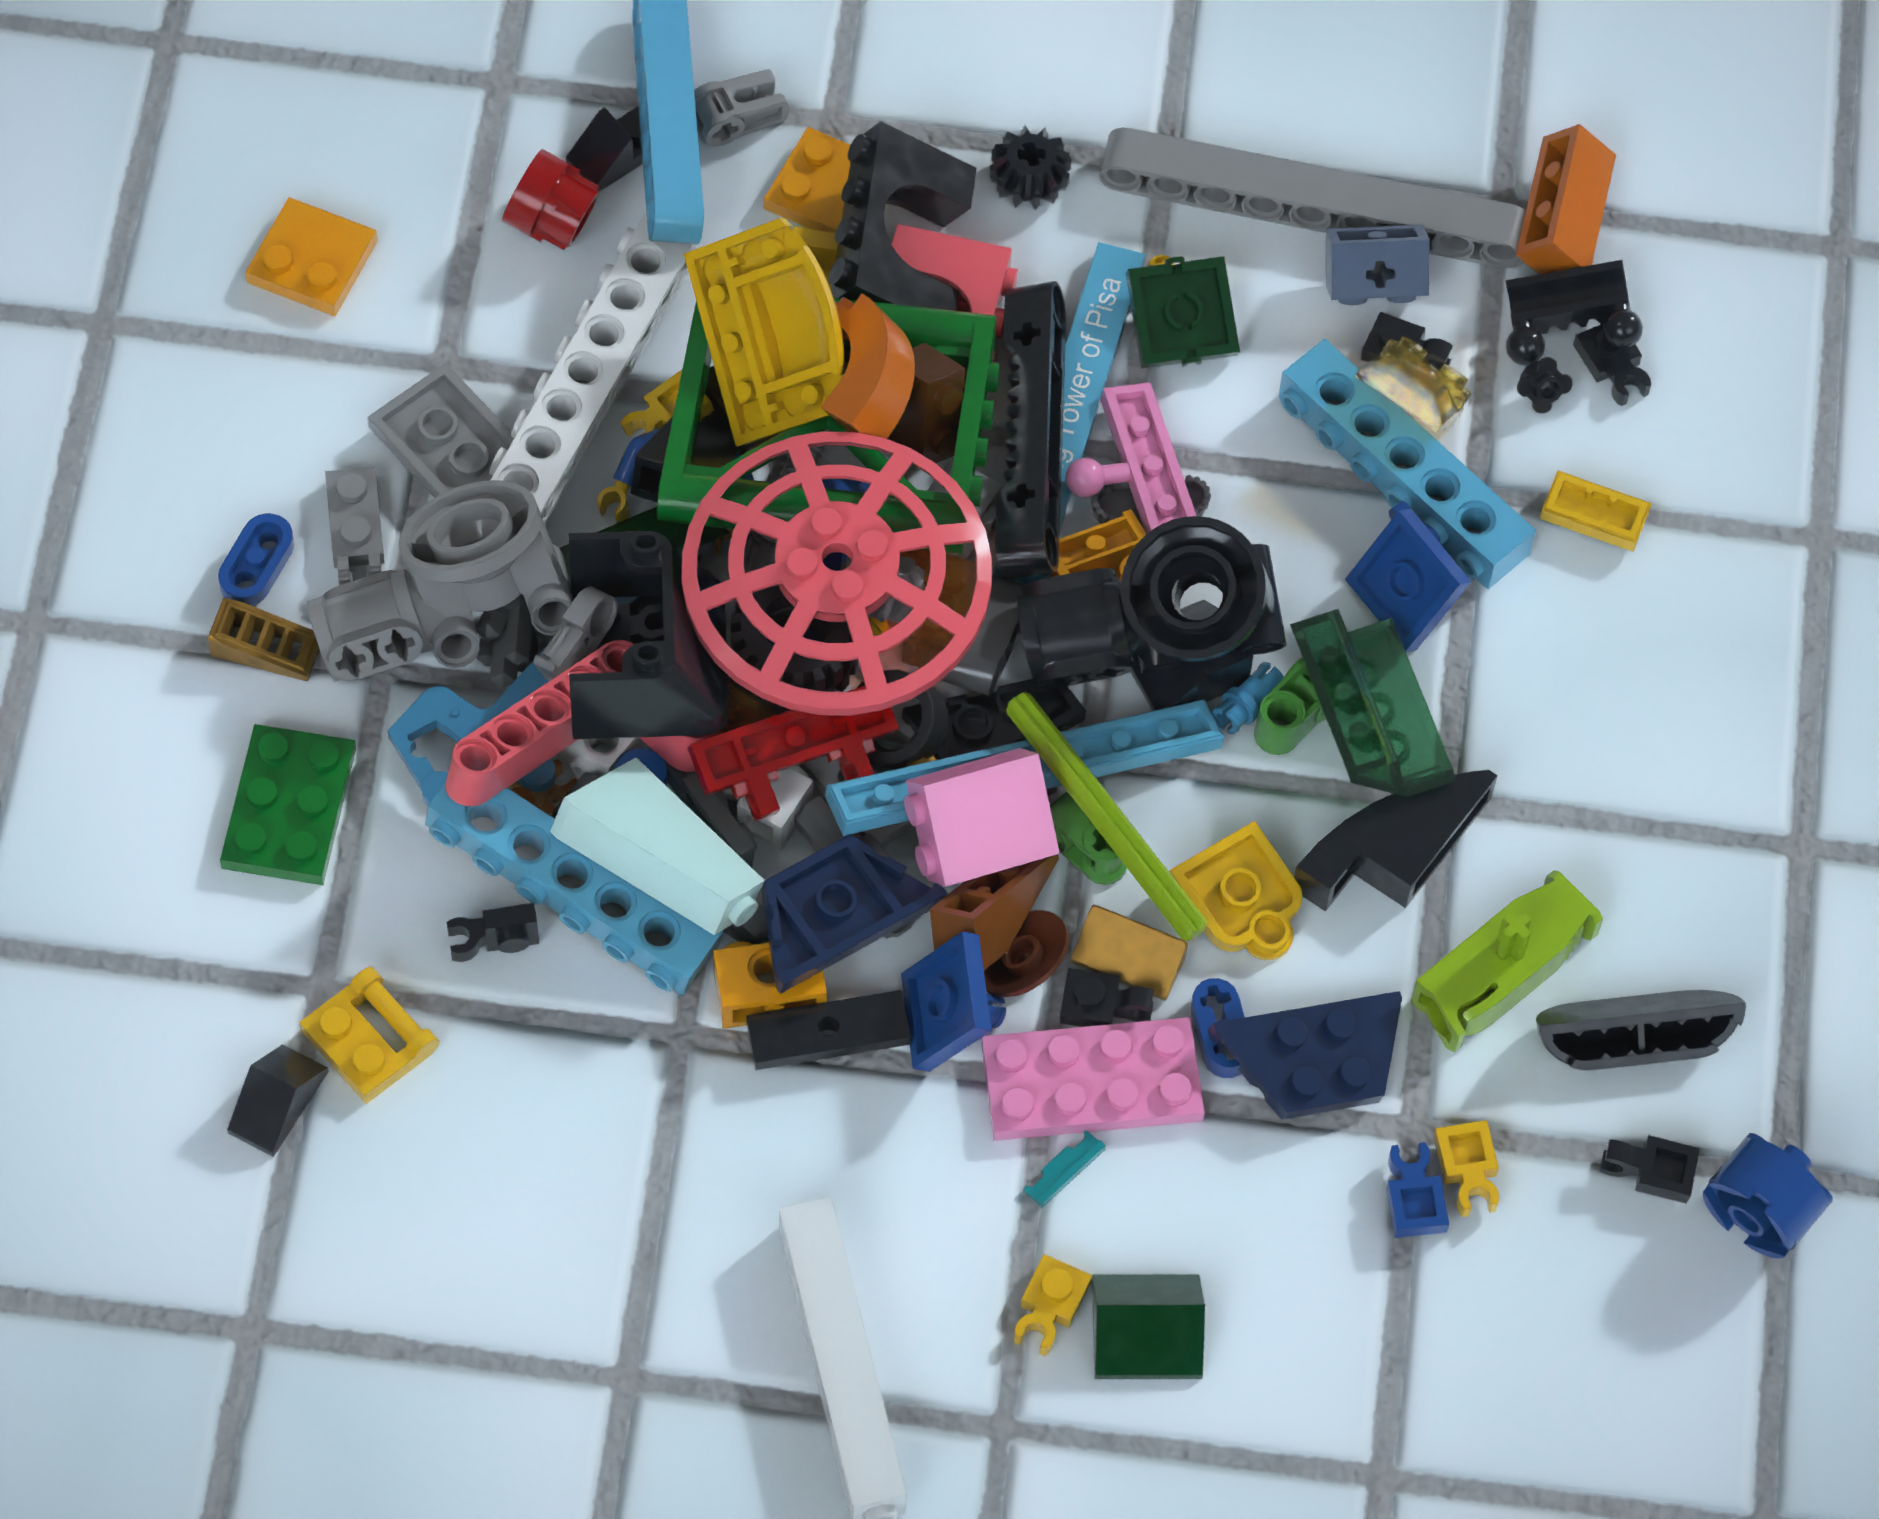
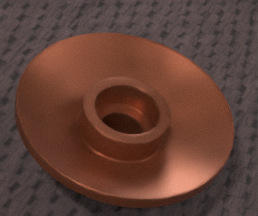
(1031, 957)

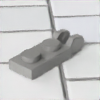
(354, 520)

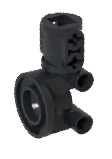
(1096, 624)

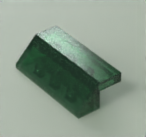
(1373, 705)

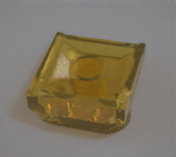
(1417, 385)

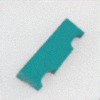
(1064, 1169)

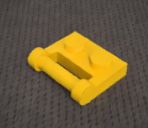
(356, 1047)

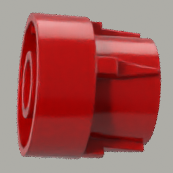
(551, 201)

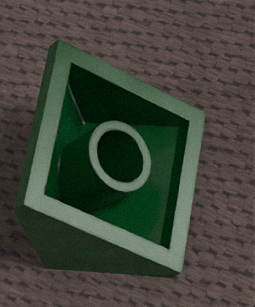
(1148, 1326)

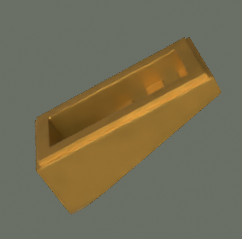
(251, 619)

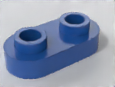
(253, 563)

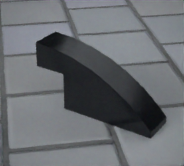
(1395, 841)

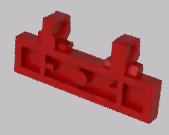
(755, 753)

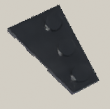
(983, 720)

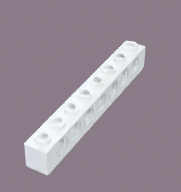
(601, 366)

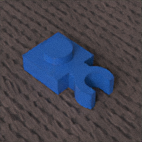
(1415, 1200)

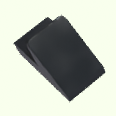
(608, 148)

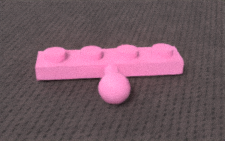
(1145, 458)

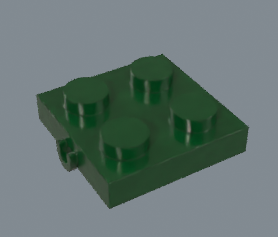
(1182, 312)

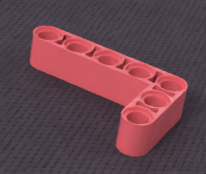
(537, 731)

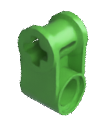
(1292, 702)
(1083, 843)

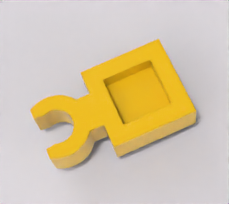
(660, 408)
(1468, 1158)
(1052, 1297)

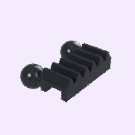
(1566, 298)

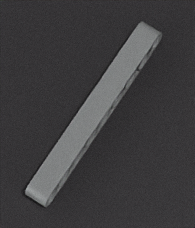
(1307, 194)

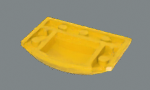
(768, 328)

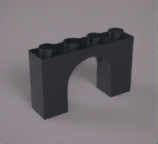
(903, 173)

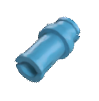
(1242, 703)

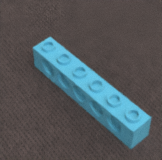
(1434, 470)
(580, 909)

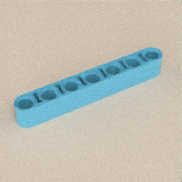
(668, 121)

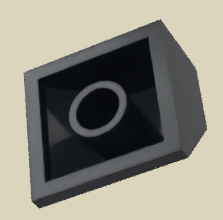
(1198, 678)

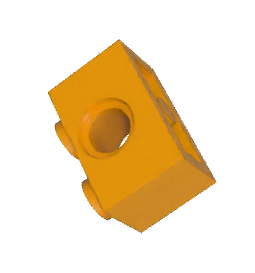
(743, 994)

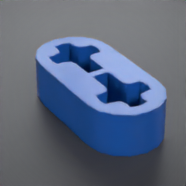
(1204, 1017)

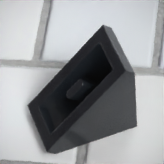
(274, 1098)

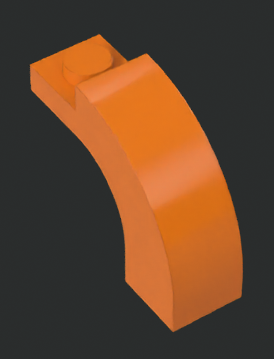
(878, 373)

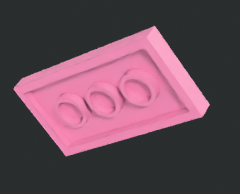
(1092, 1078)

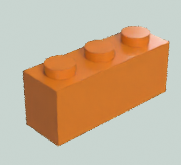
(1566, 201)

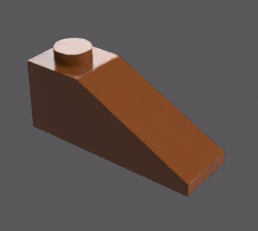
(991, 907)

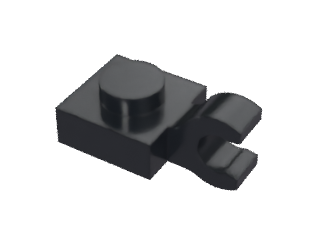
(1394, 328)
(500, 929)
(1096, 999)
(1661, 1166)

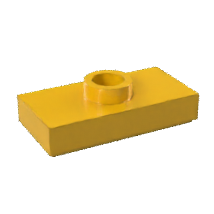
(1595, 511)

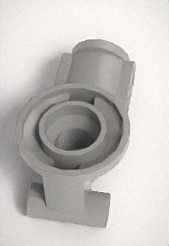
(462, 556)

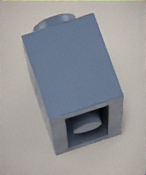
(1354, 253)

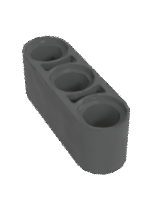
(994, 643)

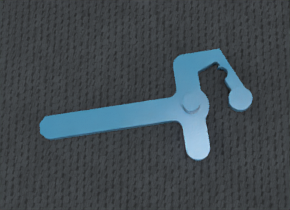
(457, 718)

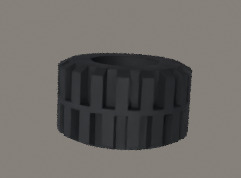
(801, 671)

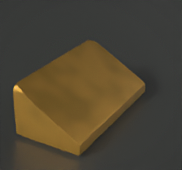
(1129, 949)

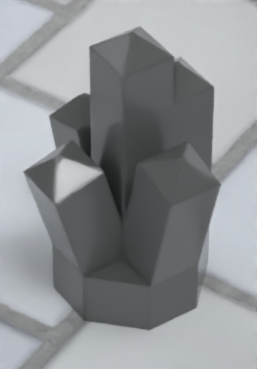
(507, 641)

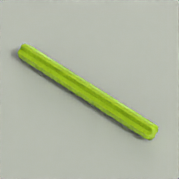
(1106, 816)

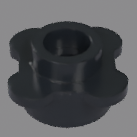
(1533, 379)

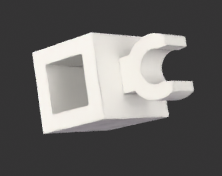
(792, 793)

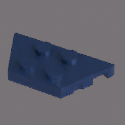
(837, 906)
(1316, 1054)

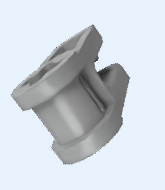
(739, 106)

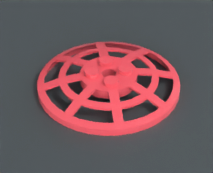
(833, 594)

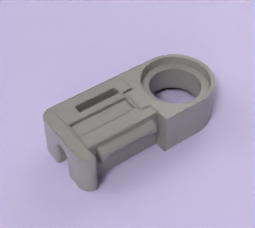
(580, 634)

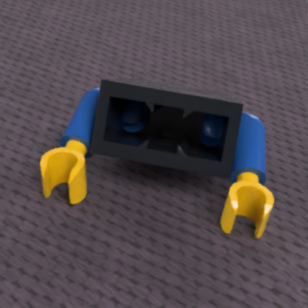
(644, 461)

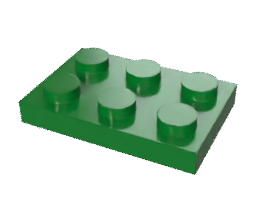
(288, 804)

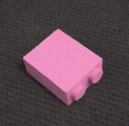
(981, 817)

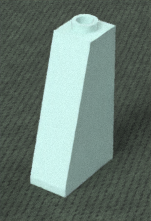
(659, 846)

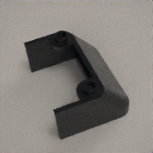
(663, 684)

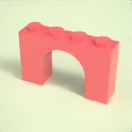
(971, 266)

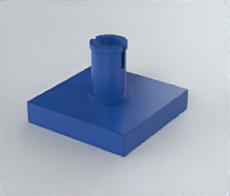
(1408, 578)
(948, 1002)

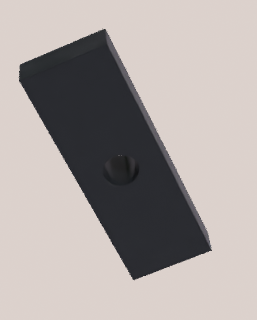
(859, 1024)

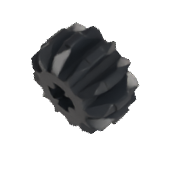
(1030, 167)

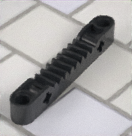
(1031, 497)

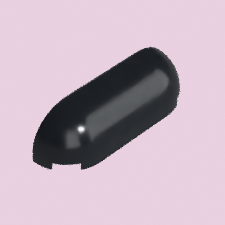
(1640, 1028)

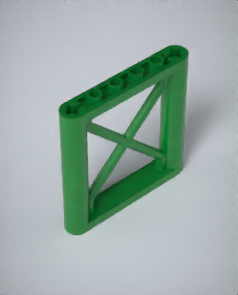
(957, 334)

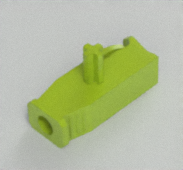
(1505, 959)

